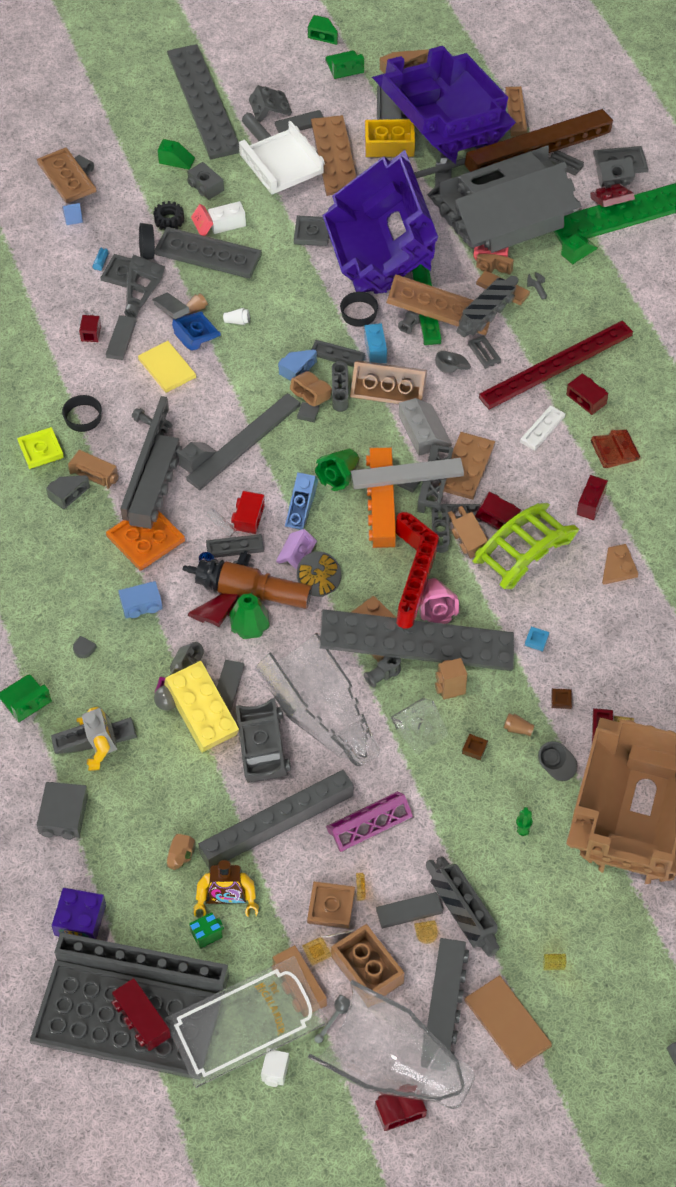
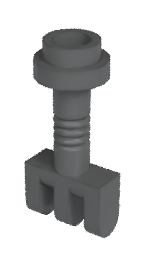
(138, 414)

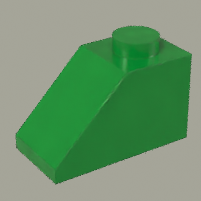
(322, 30)
(174, 154)
(576, 248)

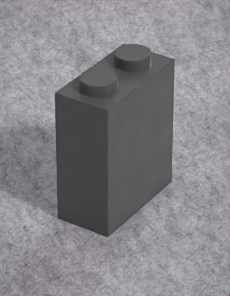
(62, 810)

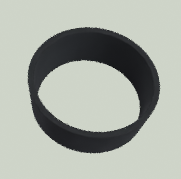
(146, 241)
(359, 297)
(78, 401)

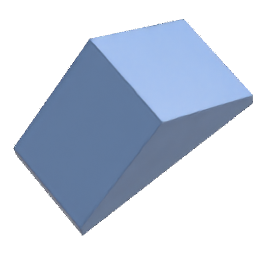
(72, 214)

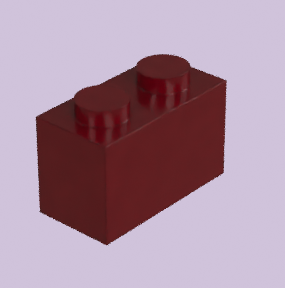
(587, 393)
(592, 497)
(496, 510)

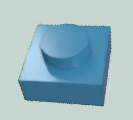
(537, 639)

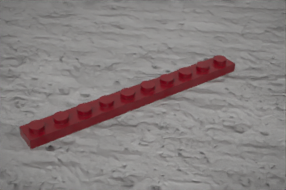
(555, 365)

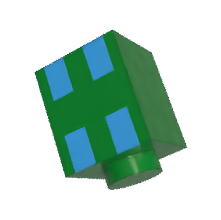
(206, 930)

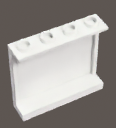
(282, 159)

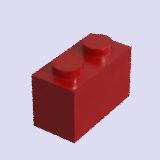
(248, 512)

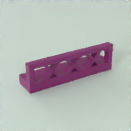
(364, 815)

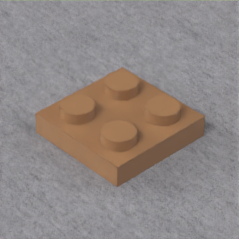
(331, 905)

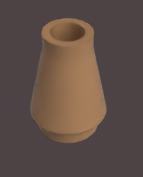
(196, 303)
(518, 725)

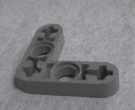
(445, 508)

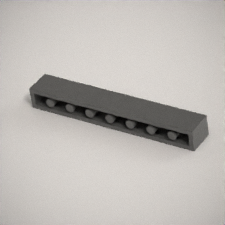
(276, 819)
(142, 963)

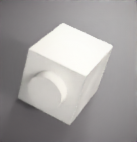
(275, 1068)

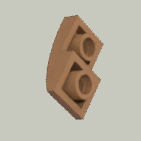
(491, 261)

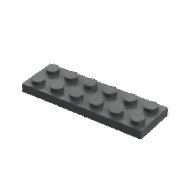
(208, 252)

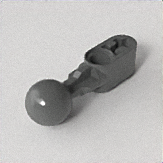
(162, 696)

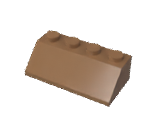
(387, 382)

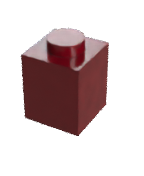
(90, 328)

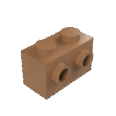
(451, 678)

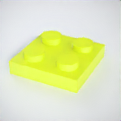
(40, 448)

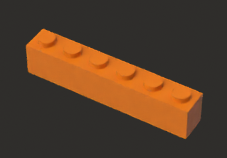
(381, 503)

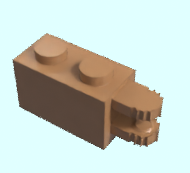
(468, 532)

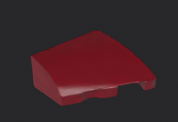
(215, 610)

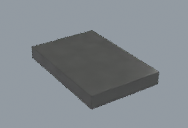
(636, 153)

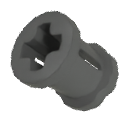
(408, 322)

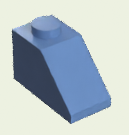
(297, 363)

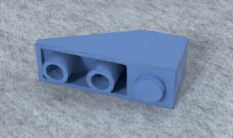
(301, 500)

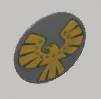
(320, 572)

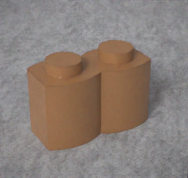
(310, 388)

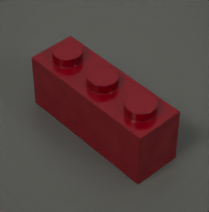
(140, 1015)

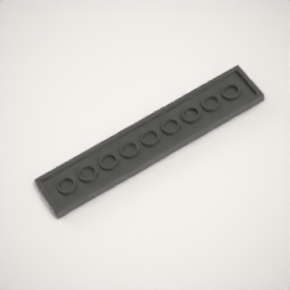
(203, 101)
(421, 642)

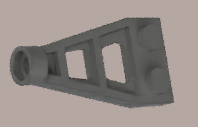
(146, 269)

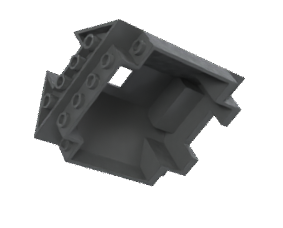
(507, 200)

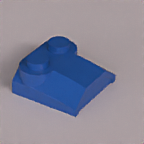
(194, 330)

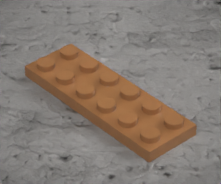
(334, 147)
(429, 301)

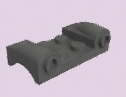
(262, 741)

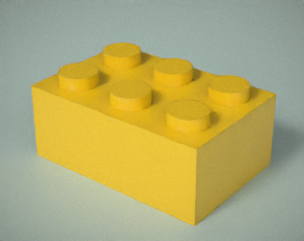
(389, 137)

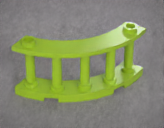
(561, 536)

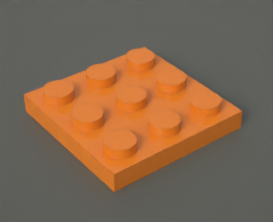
(145, 545)

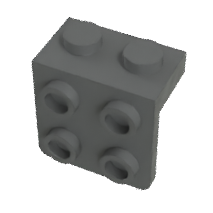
(266, 100)

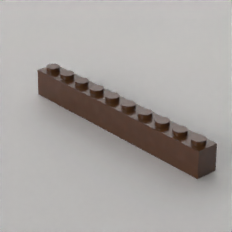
(556, 136)

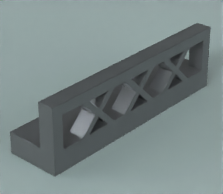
(427, 488)

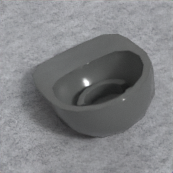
(450, 362)
(557, 761)

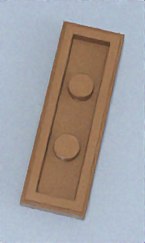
(488, 278)

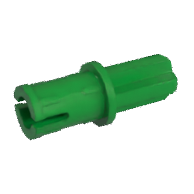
(524, 822)

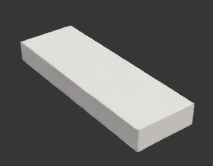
(542, 428)

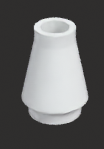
(238, 316)

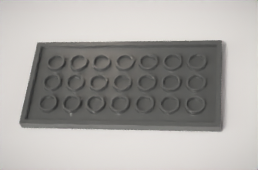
(82, 1020)

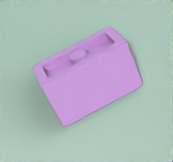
(296, 547)

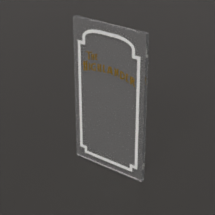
(245, 1021)

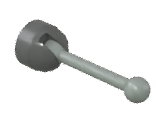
(341, 1005)

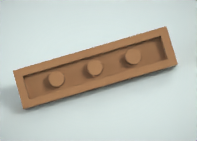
(515, 109)

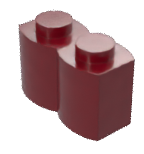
(398, 1111)

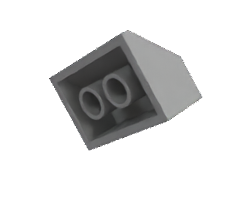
(422, 425)

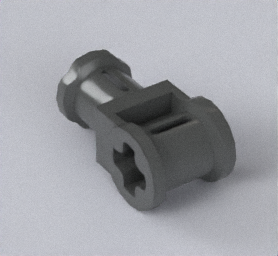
(385, 669)

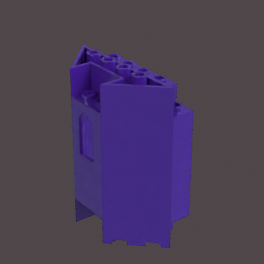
(448, 101)
(361, 228)

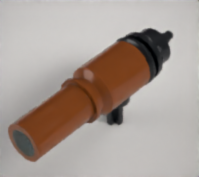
(242, 579)

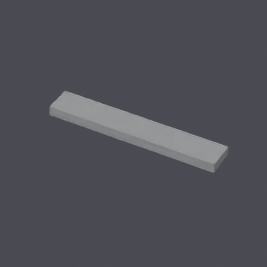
(407, 473)

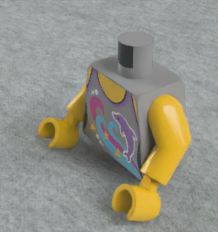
(99, 734)

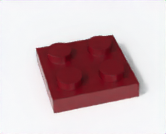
(611, 196)

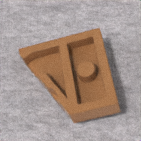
(619, 565)

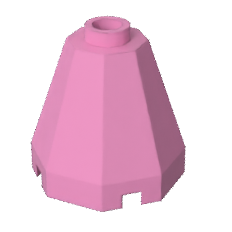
(438, 603)

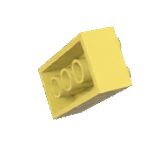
(201, 706)

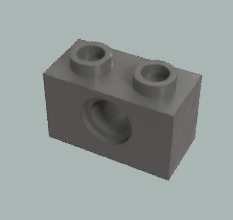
(622, 166)
(205, 180)

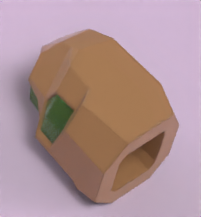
(180, 851)

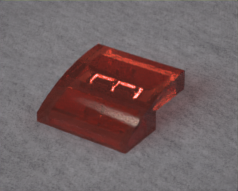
(615, 448)

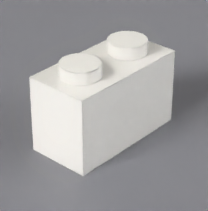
(227, 217)

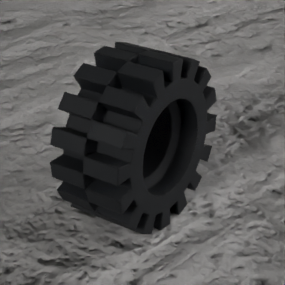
(166, 209)

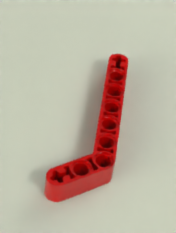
(426, 544)

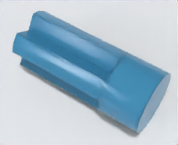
(100, 259)

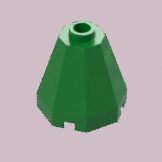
(336, 468)
(249, 617)

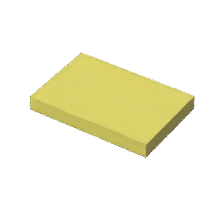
(166, 366)

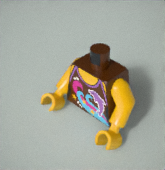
(225, 885)

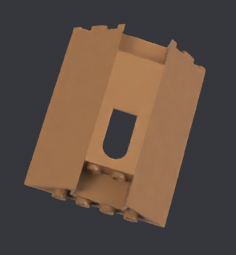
(602, 816)

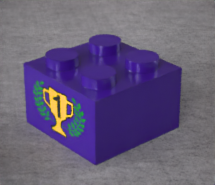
(79, 913)

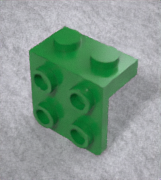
(345, 64)
(25, 697)

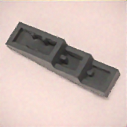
(76, 739)

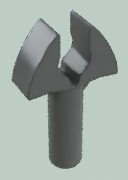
(537, 284)

